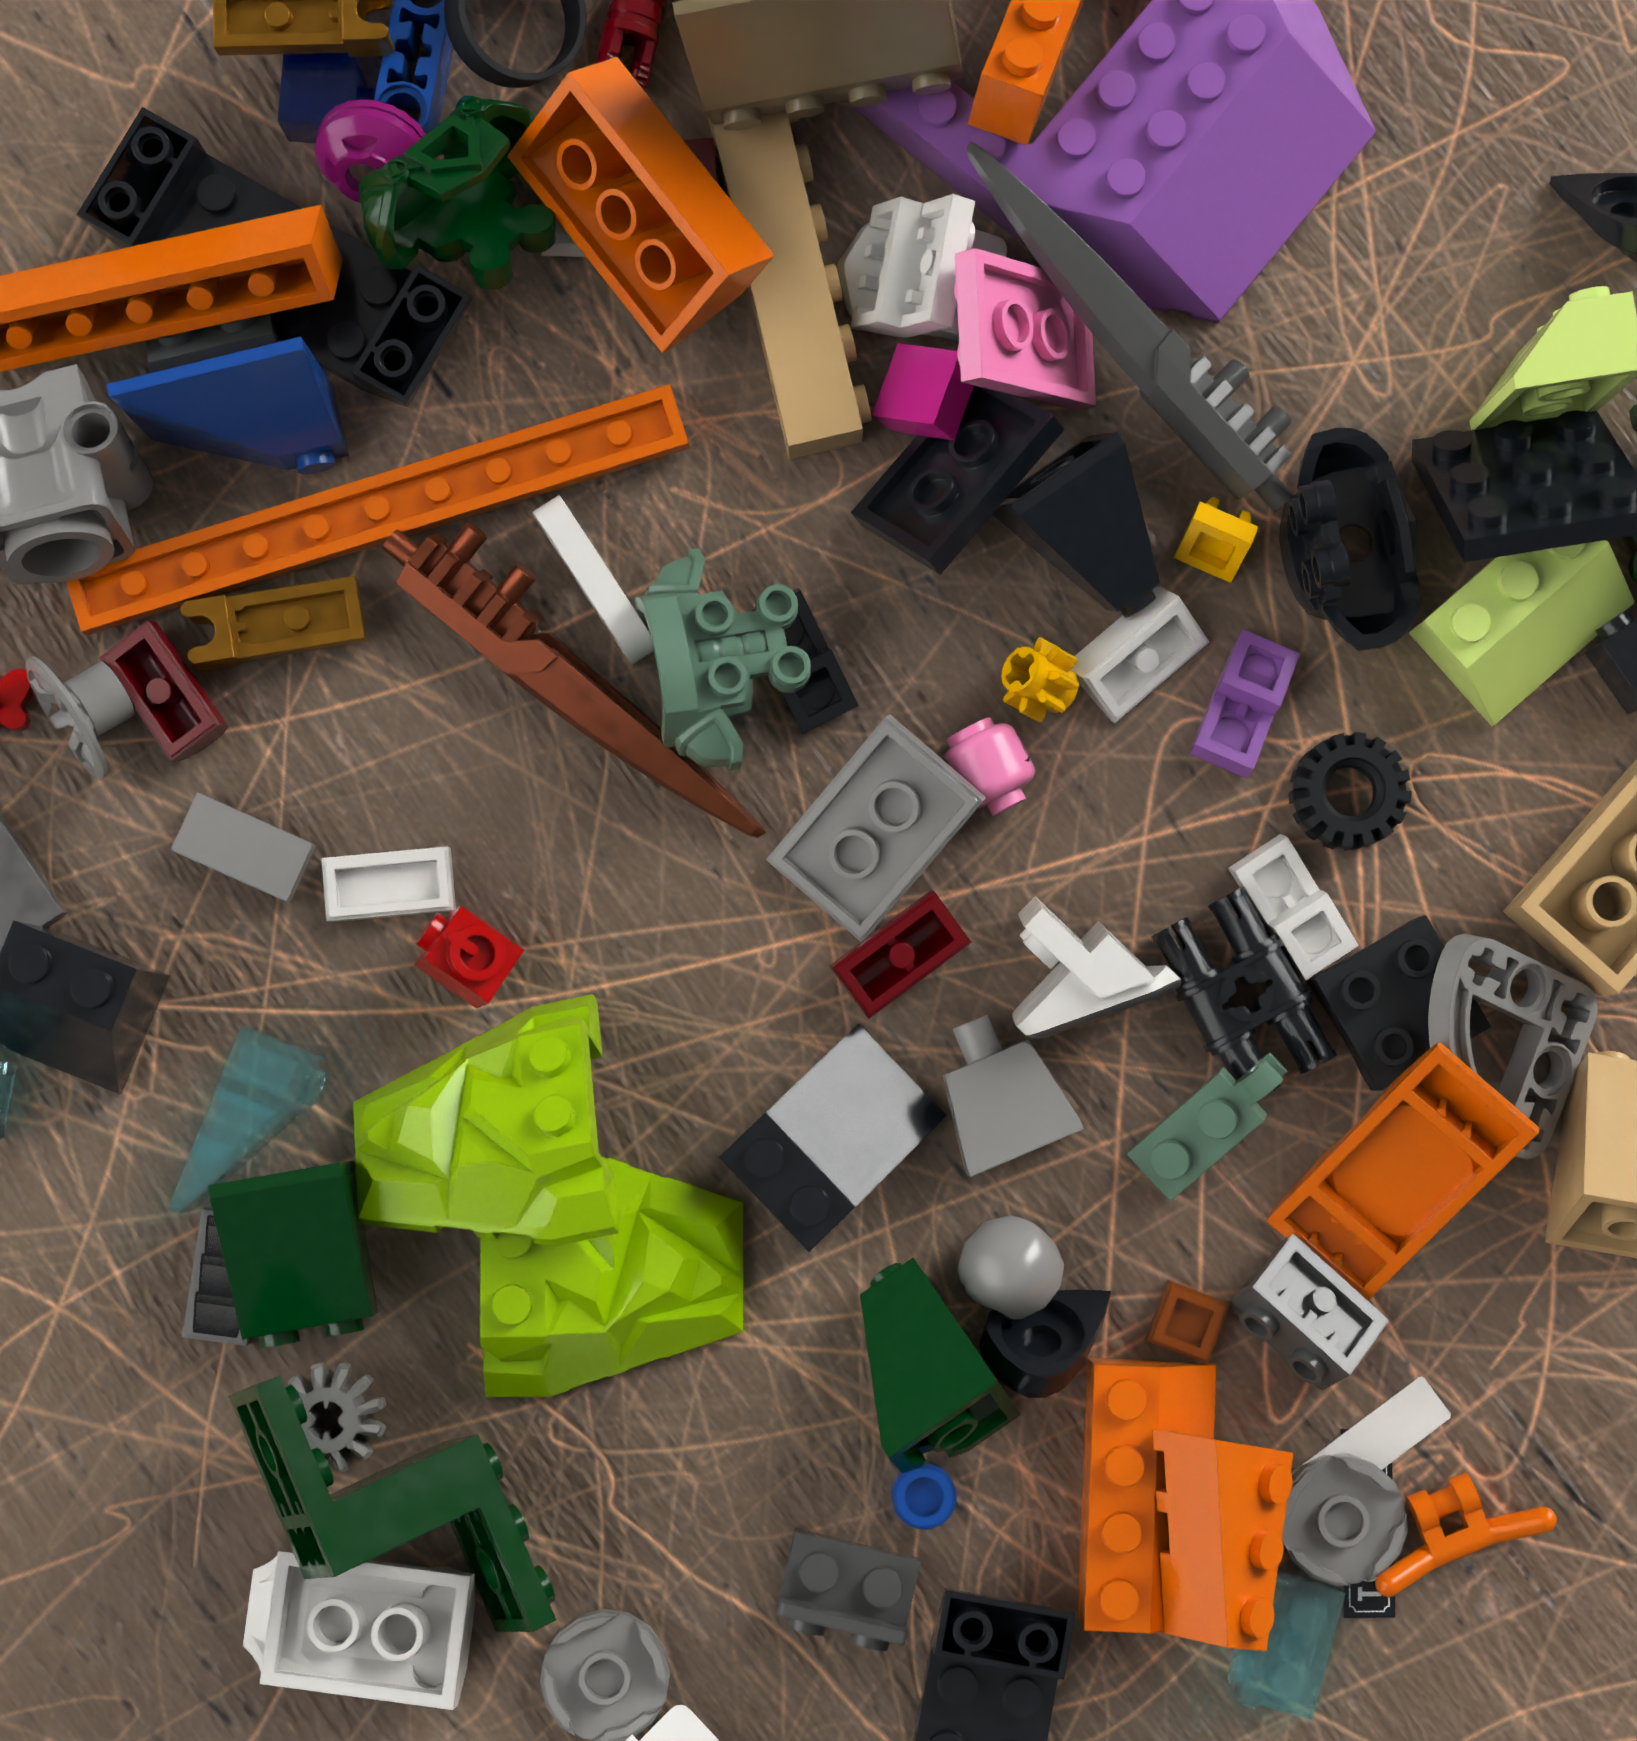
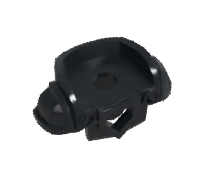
(1341, 485)

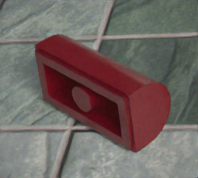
(165, 692)
(900, 954)

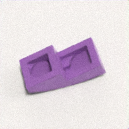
(1244, 703)

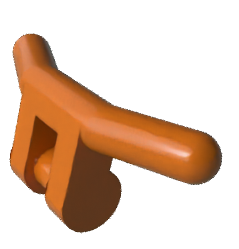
(1474, 1536)

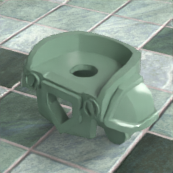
(711, 657)

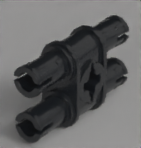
(1256, 961)

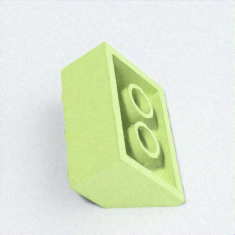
(1569, 363)
(1522, 621)

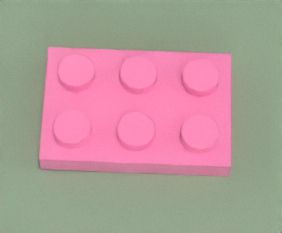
(1020, 332)

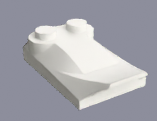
(365, 1633)

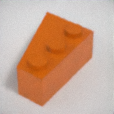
(1223, 1538)

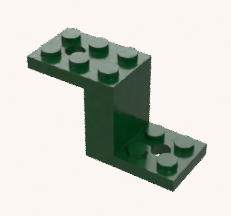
(393, 1506)

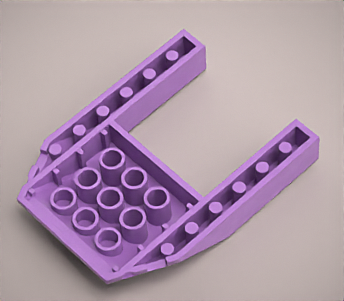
(1177, 150)

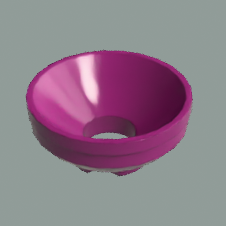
(362, 134)

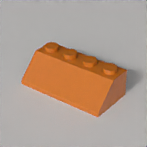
(638, 202)
(1120, 1480)

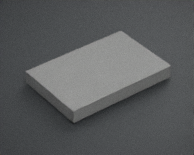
(876, 828)

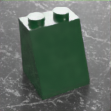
(295, 1252)

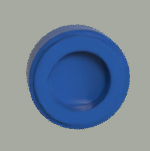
(924, 1496)

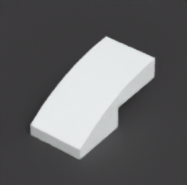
(1293, 906)

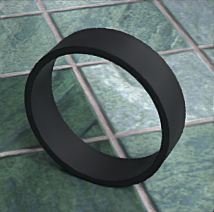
(491, 71)

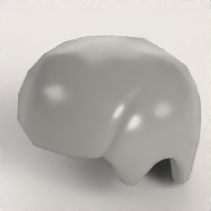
(1010, 1266)

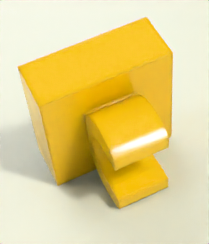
(1216, 540)

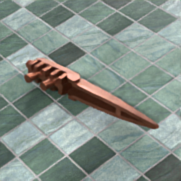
(544, 665)

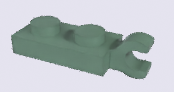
(1205, 1126)

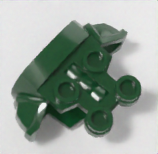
(459, 199)

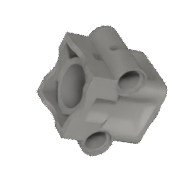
(65, 481)

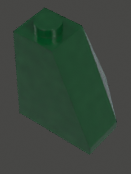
(926, 1372)

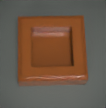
(1187, 1321)

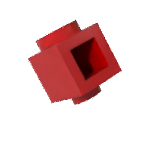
(466, 955)

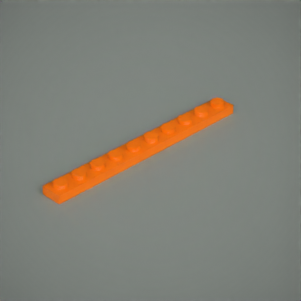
(372, 508)

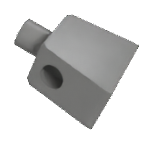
(1003, 1100)

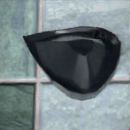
(1605, 204)
(1047, 1347)

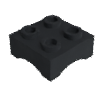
(1384, 999)

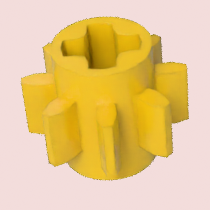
(1040, 679)

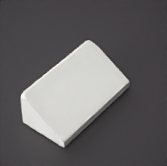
(1138, 654)

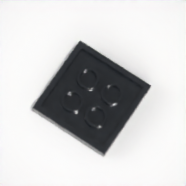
(1529, 485)

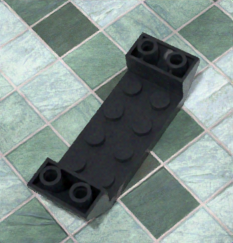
(382, 321)
(992, 1669)

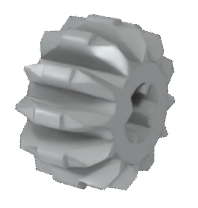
(353, 1419)

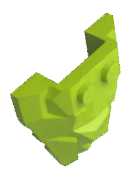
(493, 1135)
(615, 1299)

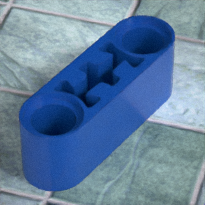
(431, 72)

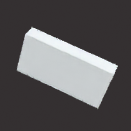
(388, 884)

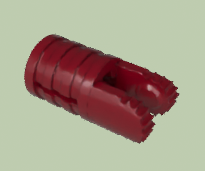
(634, 25)

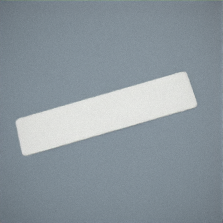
(1392, 1426)

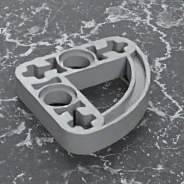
(1539, 1010)

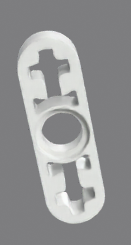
(594, 579)

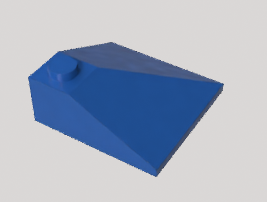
(246, 405)

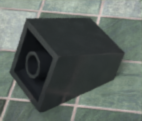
(75, 1004)

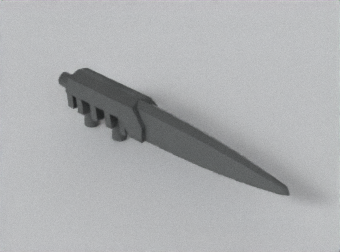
(1146, 350)

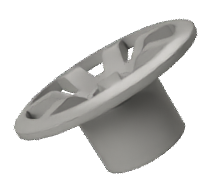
(87, 702)

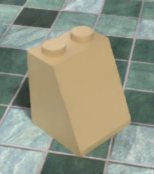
(1597, 1159)

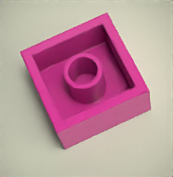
(923, 393)

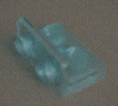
(1297, 1649)

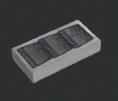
(210, 1303)

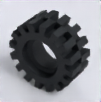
(1386, 780)

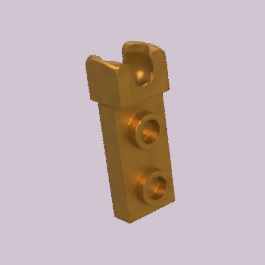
(300, 27)
(277, 622)

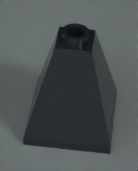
(1088, 523)

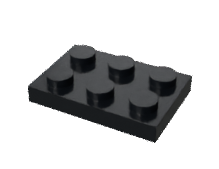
(949, 488)

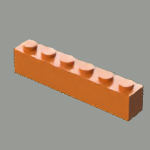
(167, 287)

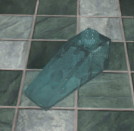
(253, 1102)

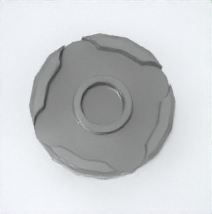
(1343, 1520)
(605, 1676)

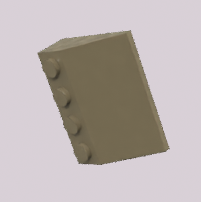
(811, 53)

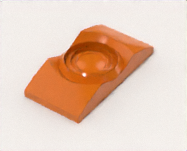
(1403, 1170)

